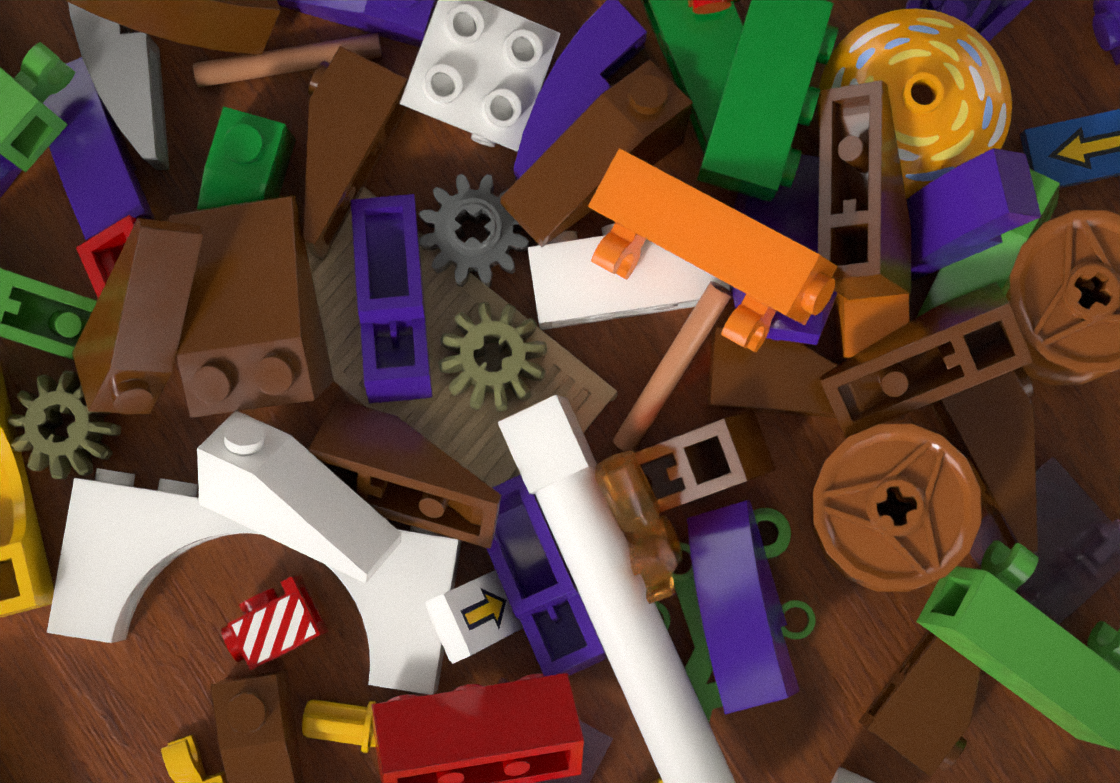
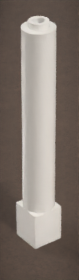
(562, 476)

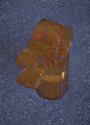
(650, 538)

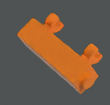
(713, 237)

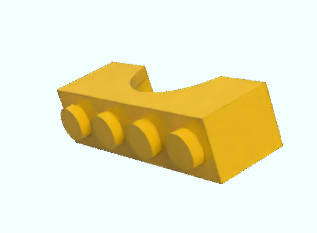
(23, 559)

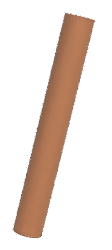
(282, 60)
(672, 367)

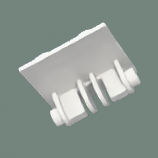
(480, 70)

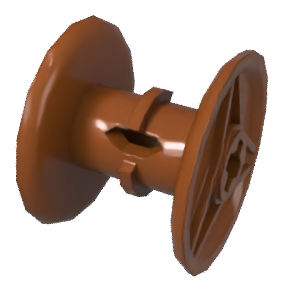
(1070, 297)
(919, 472)

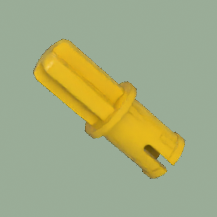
(339, 723)

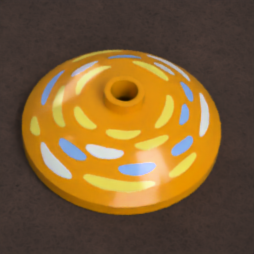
(949, 58)

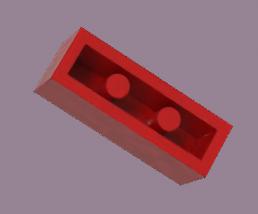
(481, 734)

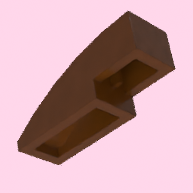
(209, 24)

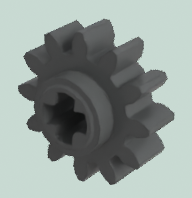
(472, 254)

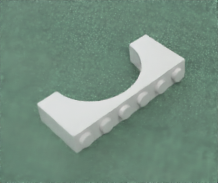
(128, 534)

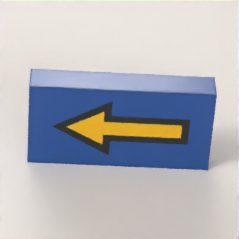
(1075, 149)

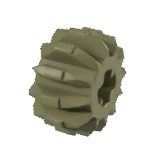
(473, 347)
(45, 415)

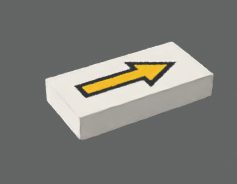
(472, 616)

